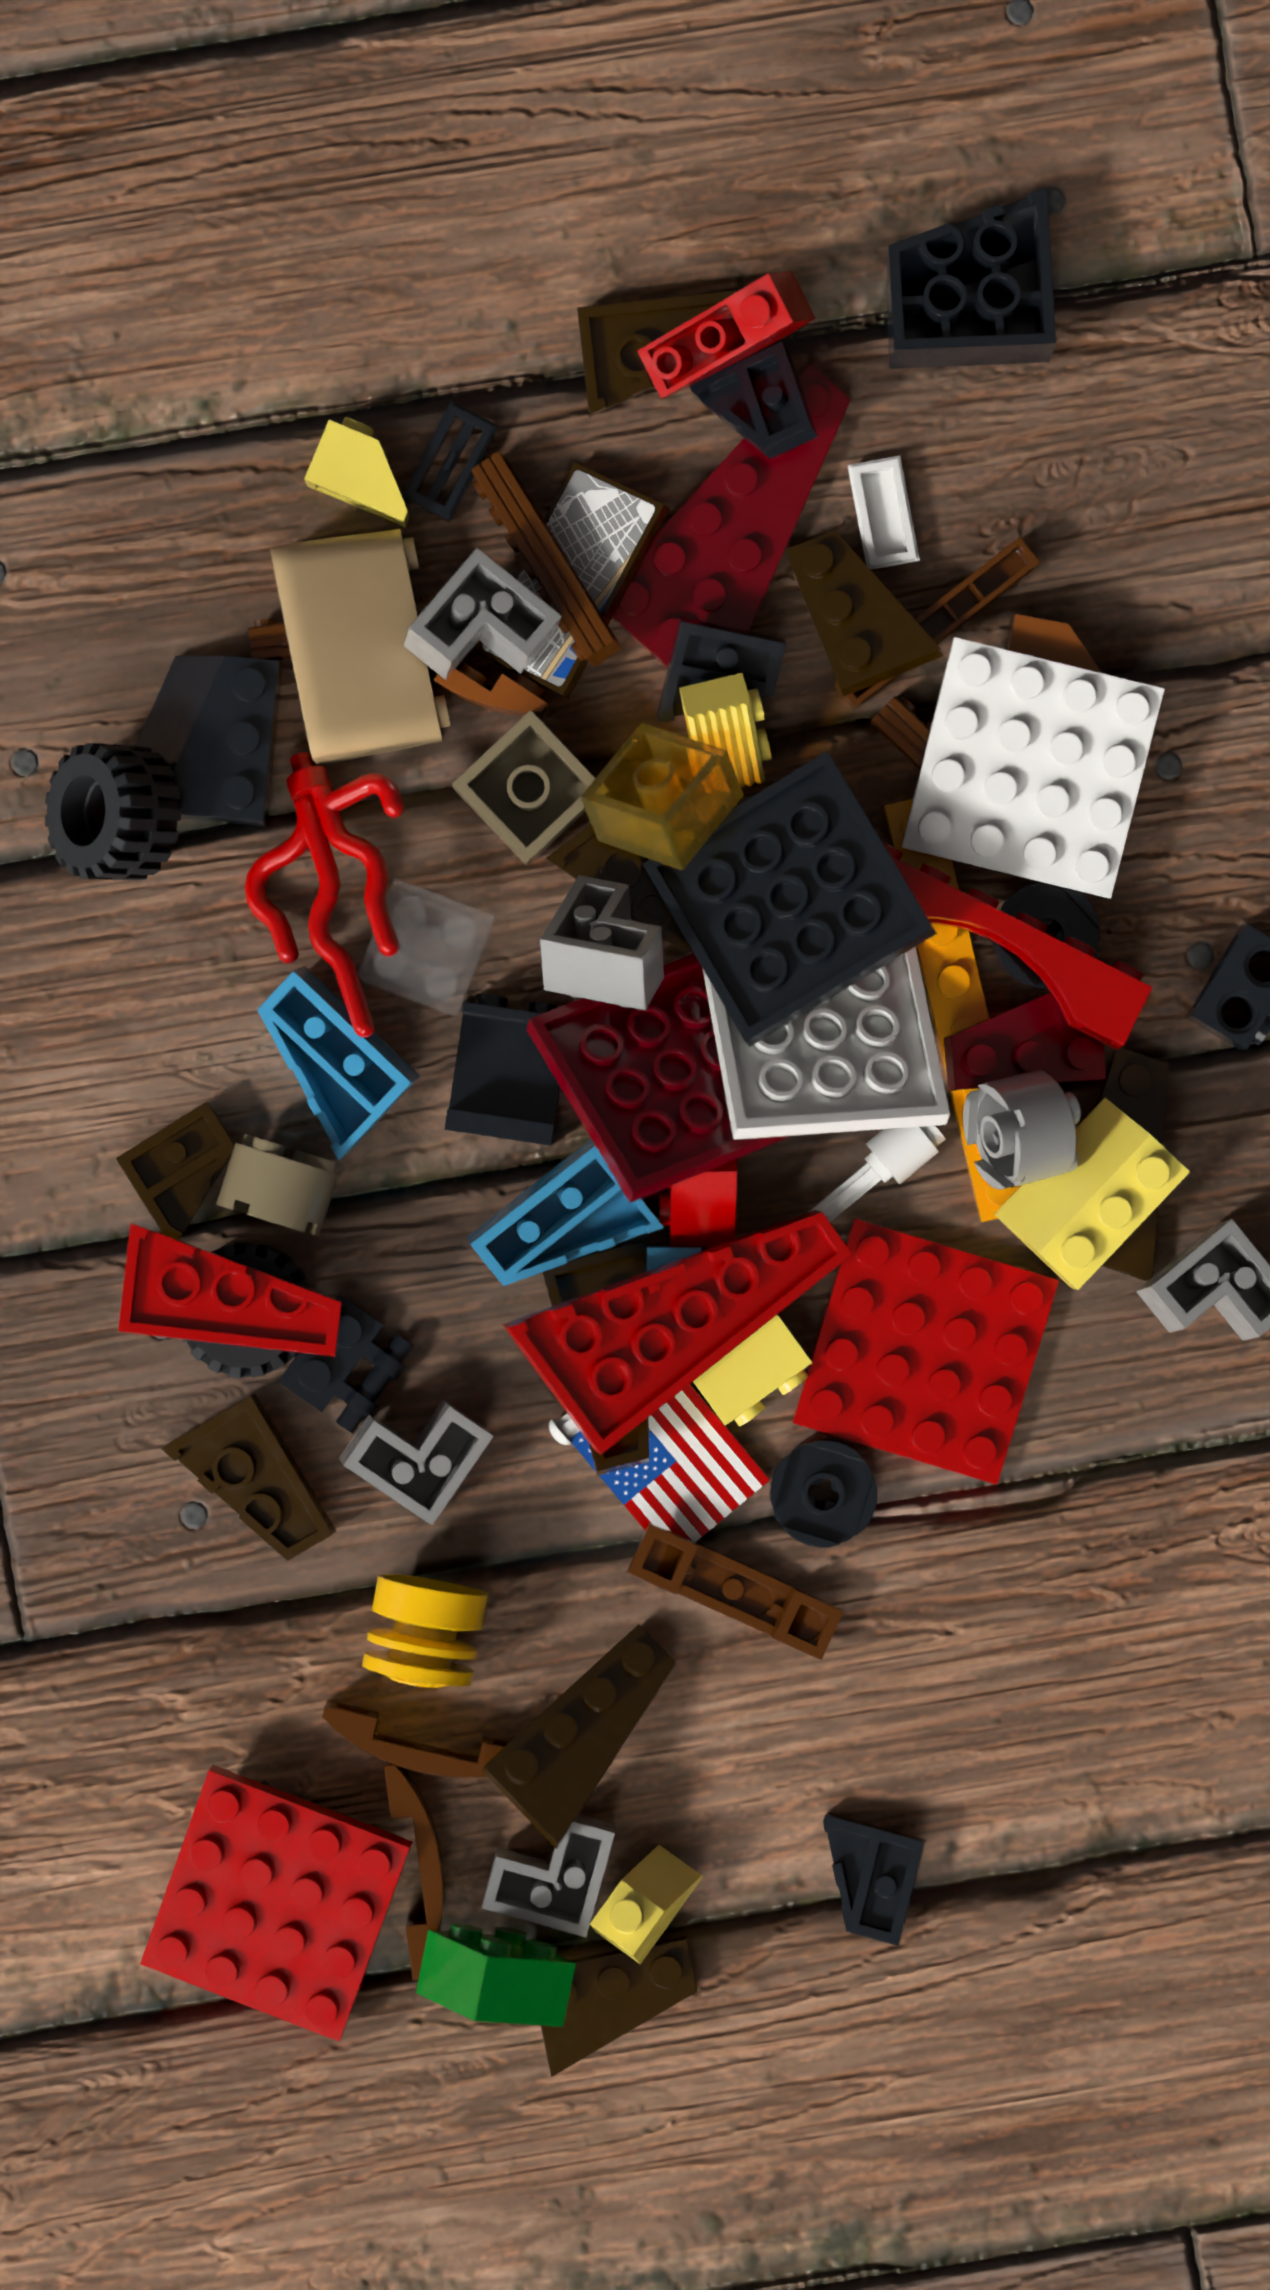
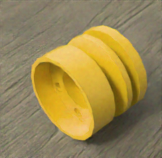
(424, 1630)

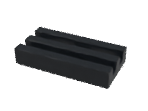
(430, 502)

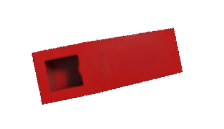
(727, 332)

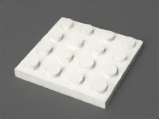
(1032, 767)
(842, 1066)

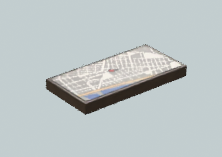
(605, 538)

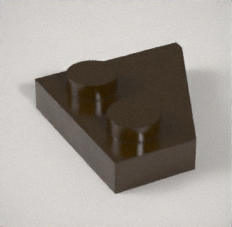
(178, 1167)

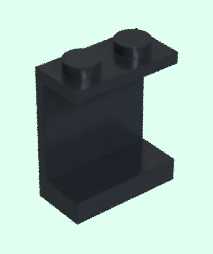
(500, 1075)

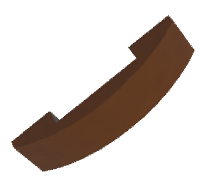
(735, 1590)
(359, 1728)
(404, 1802)

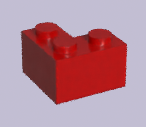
(701, 1208)

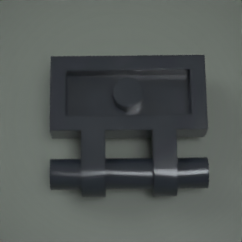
(321, 1376)

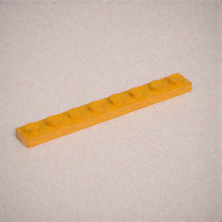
(953, 996)

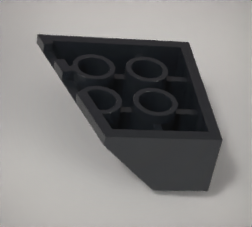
(974, 290)
(218, 735)

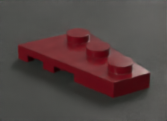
(1020, 1042)

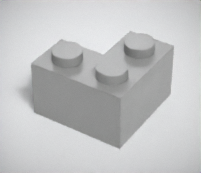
(482, 606)
(598, 950)
(1217, 1271)
(422, 1472)
(554, 1891)

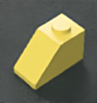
(355, 470)
(645, 1903)

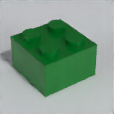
(496, 1976)

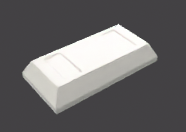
(883, 512)

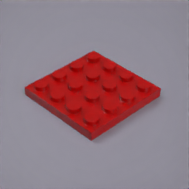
(925, 1351)
(276, 1902)

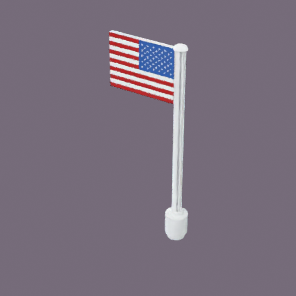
(695, 1463)

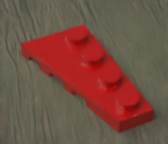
(209, 1298)

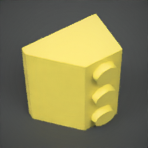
(1091, 1211)

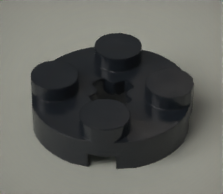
(1049, 904)
(837, 1520)

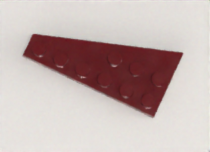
(730, 534)

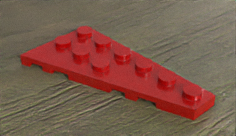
(650, 1336)

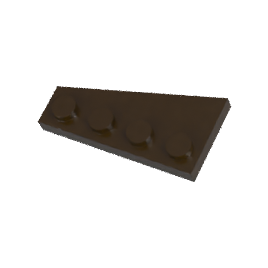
(1139, 1090)
(585, 1276)
(572, 1743)

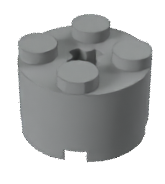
(1022, 1129)

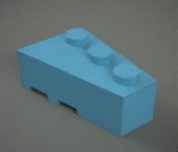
(343, 1075)
(560, 1219)

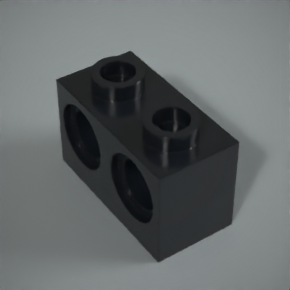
(1233, 980)

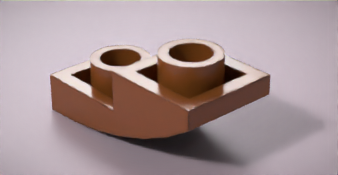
(506, 697)

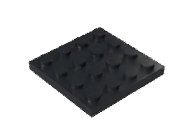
(791, 900)

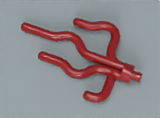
(316, 826)

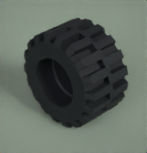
(112, 812)
(243, 1360)

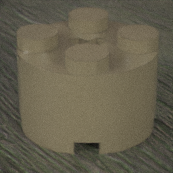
(278, 1188)

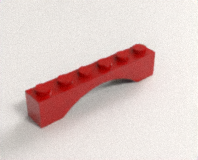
(1091, 994)

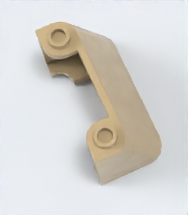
(346, 633)

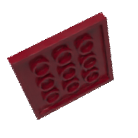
(646, 1082)

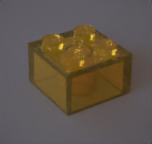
(662, 796)

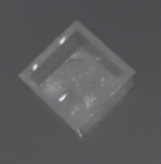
(437, 950)

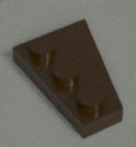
(617, 331)
(594, 859)
(256, 1475)

